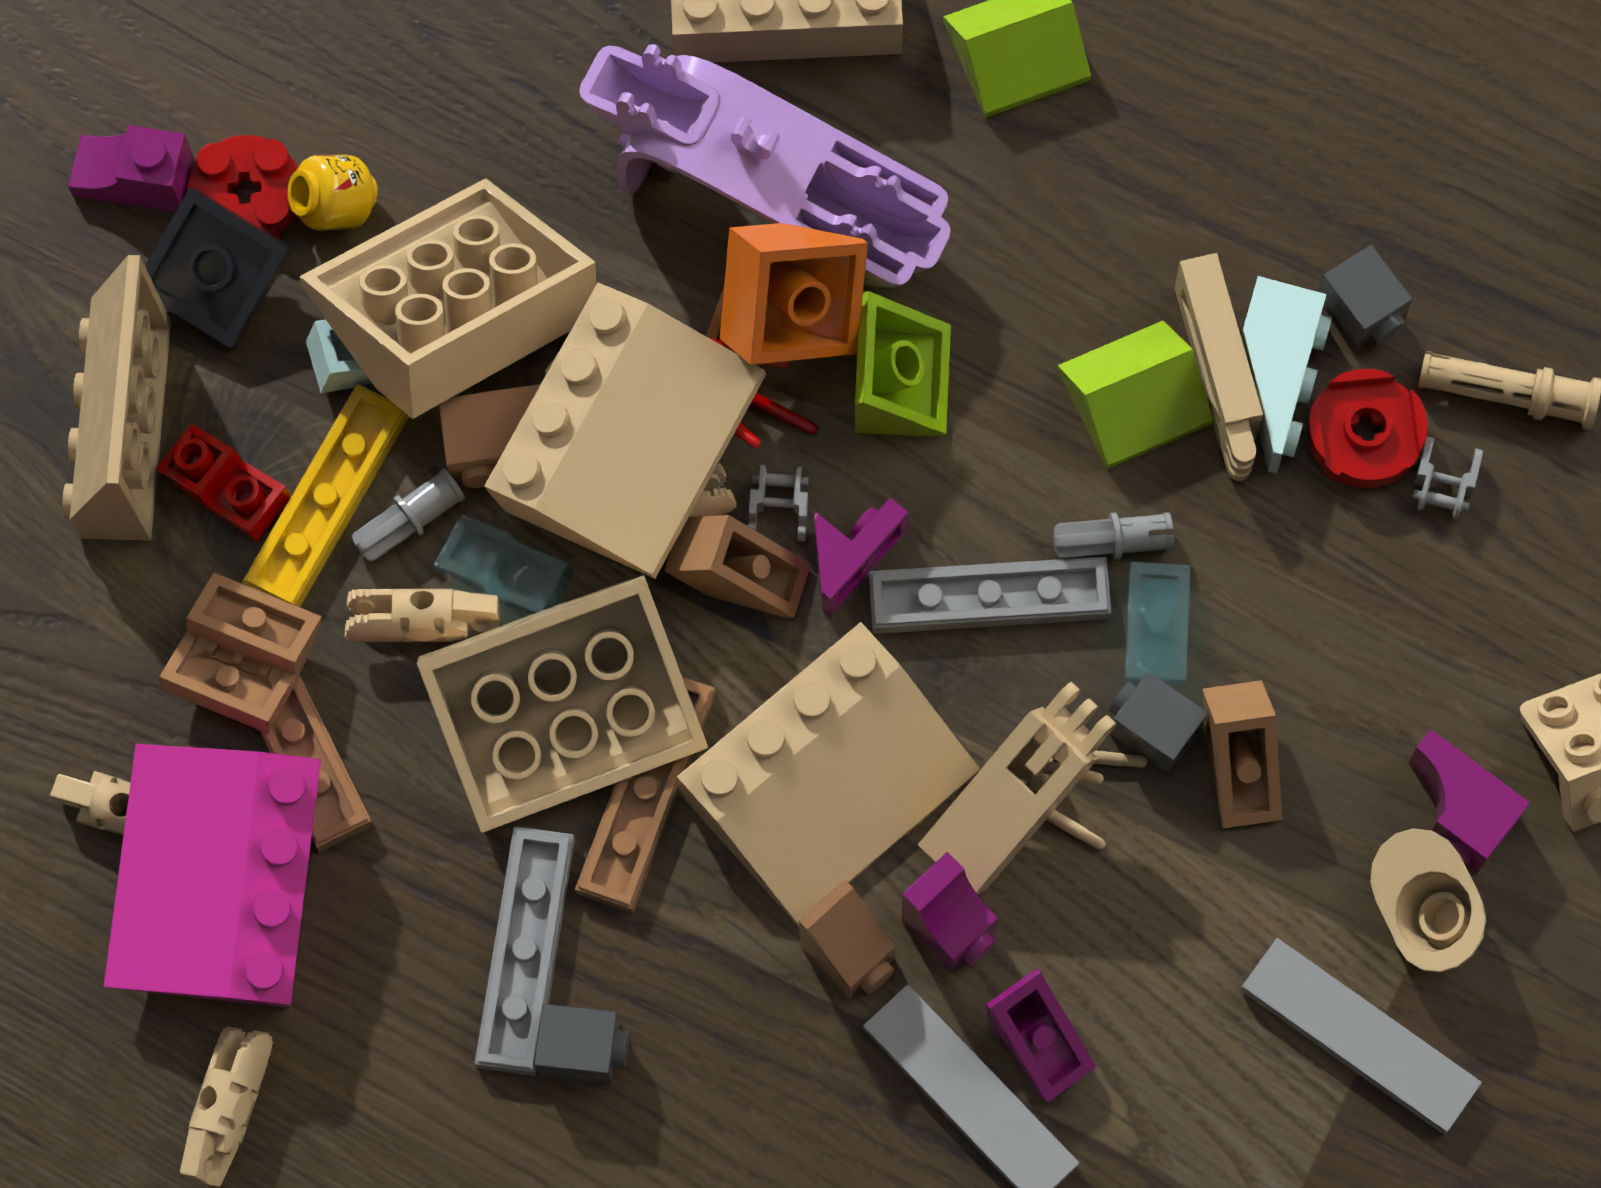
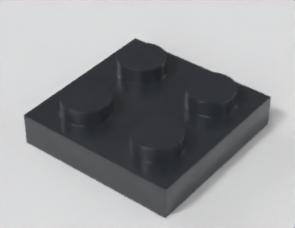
(215, 267)

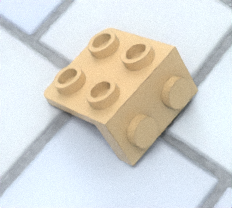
(1569, 734)

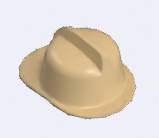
(1428, 900)

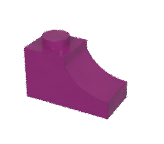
(134, 168)
(1470, 802)
(949, 915)

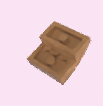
(240, 652)

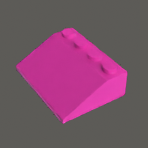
(213, 874)

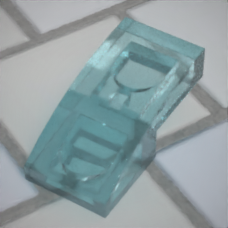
(500, 566)

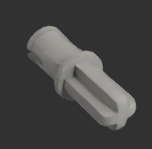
(407, 516)
(1112, 536)

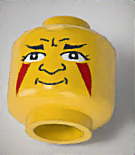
(332, 192)

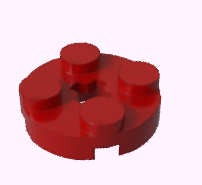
(254, 159)
(1388, 404)

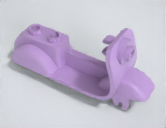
(765, 157)

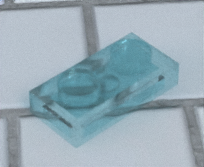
(1157, 622)

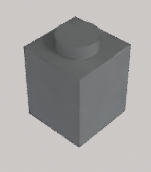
(1366, 299)
(1156, 721)
(580, 1044)

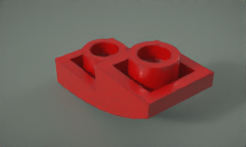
(224, 482)

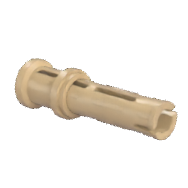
(1539, 392)

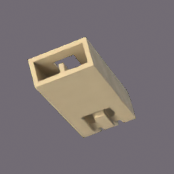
(1220, 360)
(997, 809)

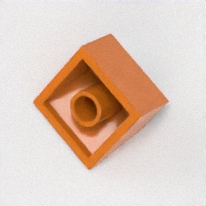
(792, 293)

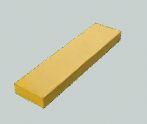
(327, 497)

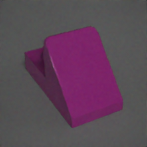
(847, 563)
(1039, 1035)

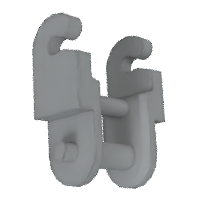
(1426, 474)
(799, 503)

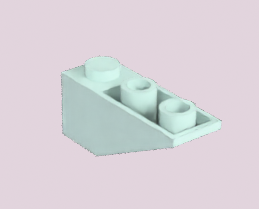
(1278, 340)

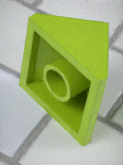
(1018, 50)
(901, 370)
(1138, 393)

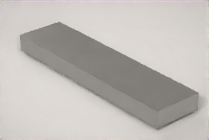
(989, 595)
(524, 949)
(1360, 1036)
(969, 1093)

